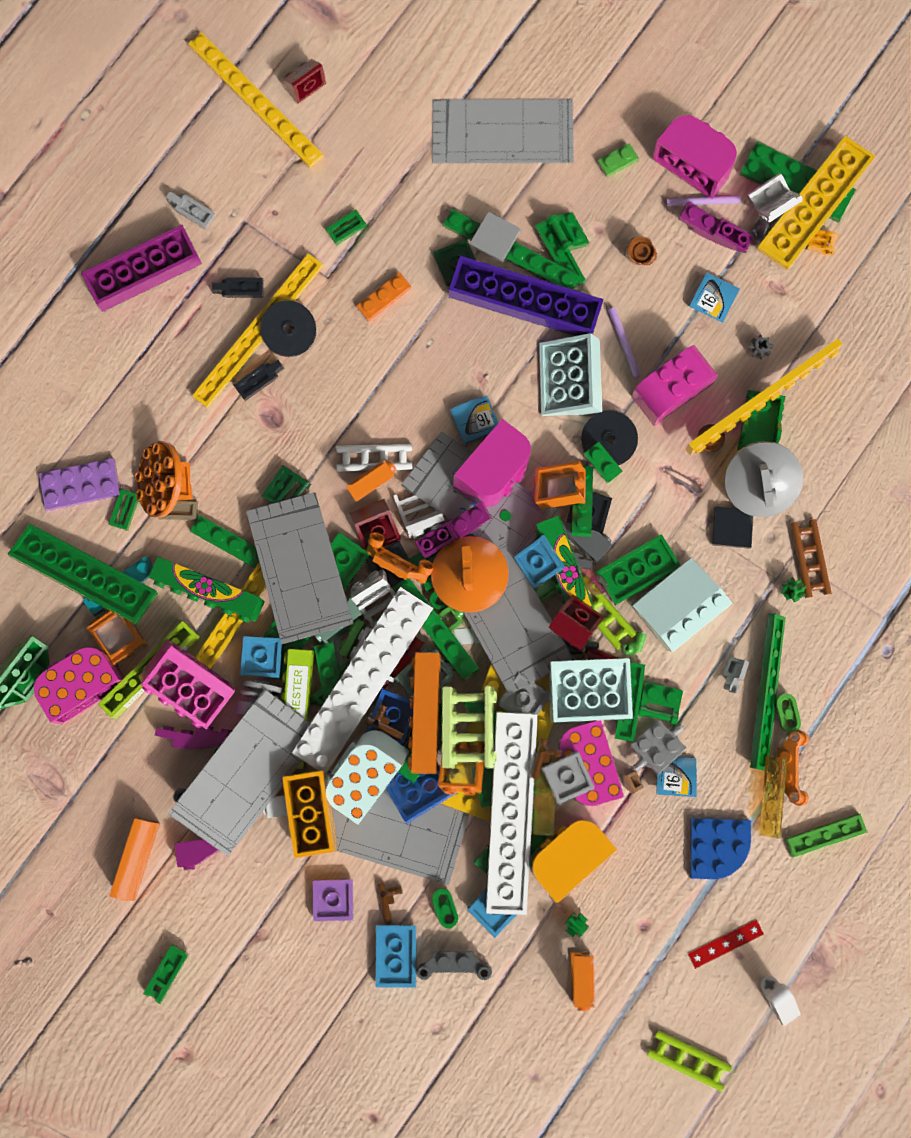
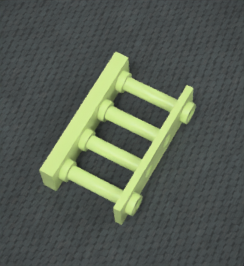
(451, 718)

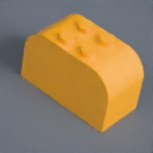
(310, 814)
(570, 857)

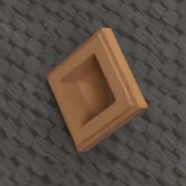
(632, 782)

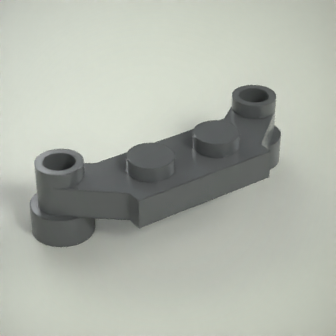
(454, 963)

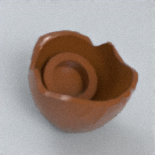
(641, 251)

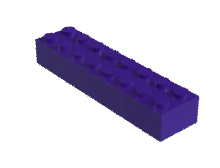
(524, 297)

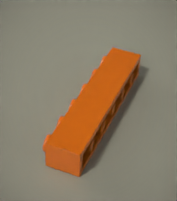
(425, 713)

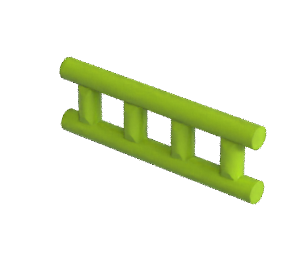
(614, 615)
(701, 1058)

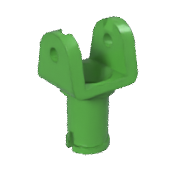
(457, 614)

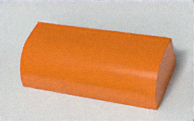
(134, 859)

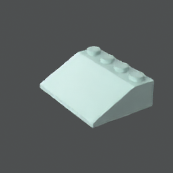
(570, 376)
(681, 605)
(590, 690)

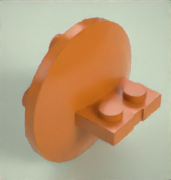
(162, 479)
(470, 574)

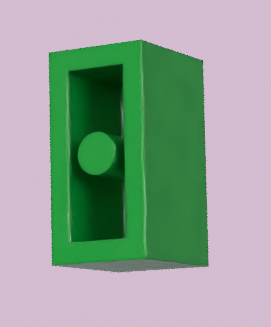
(603, 462)

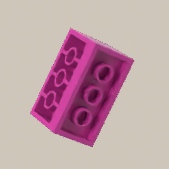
(187, 671)

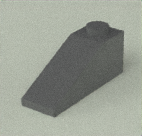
(593, 547)

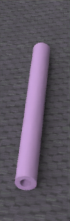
(703, 200)
(624, 342)

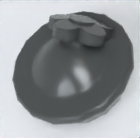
(761, 230)

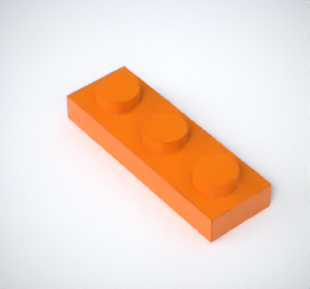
(383, 296)

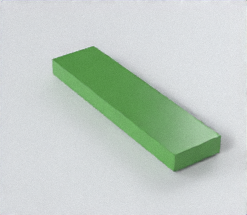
(826, 835)

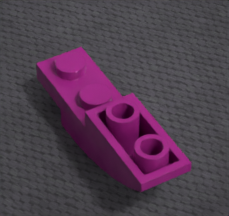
(715, 230)
(453, 530)
(201, 739)

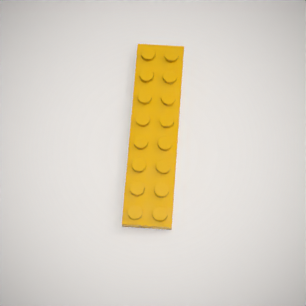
(819, 201)

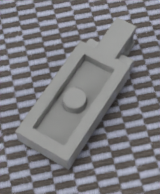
(191, 210)

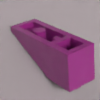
(193, 853)

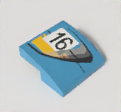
(714, 297)
(474, 419)
(678, 778)

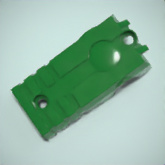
(762, 424)

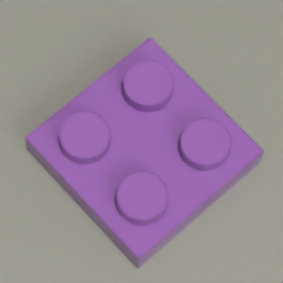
(333, 900)

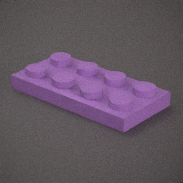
(79, 484)

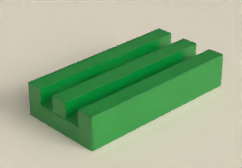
(351, 232)
(117, 508)

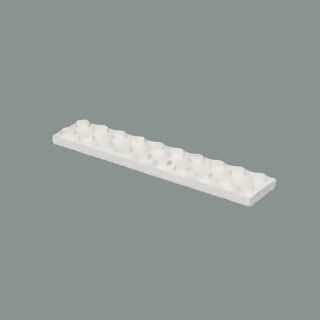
(362, 680)
(511, 813)

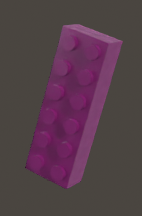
(141, 268)

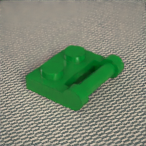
(568, 231)
(660, 696)

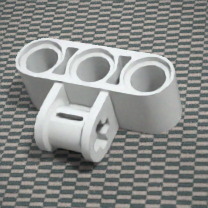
(780, 1000)

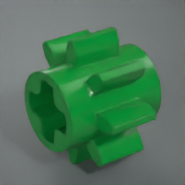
(793, 589)
(576, 925)

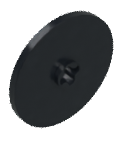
(278, 339)
(617, 426)

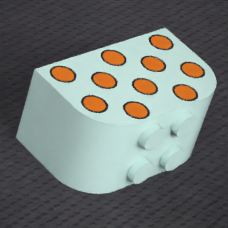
(364, 773)

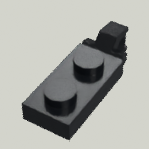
(240, 288)
(258, 379)

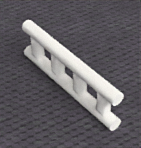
(365, 449)

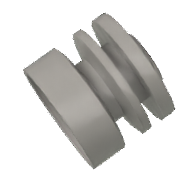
(255, 690)

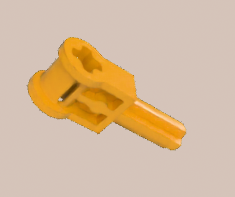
(820, 242)

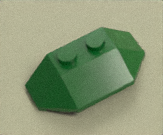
(21, 671)

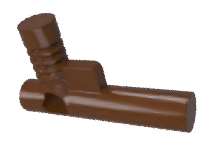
(383, 723)
(543, 757)
(387, 899)

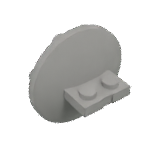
(763, 479)

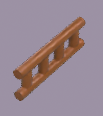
(817, 548)

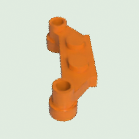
(396, 564)
(790, 751)

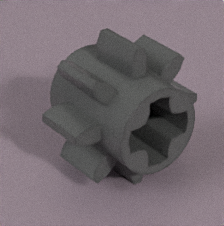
(760, 352)

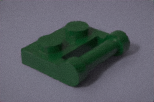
(282, 485)

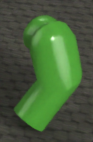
(635, 646)

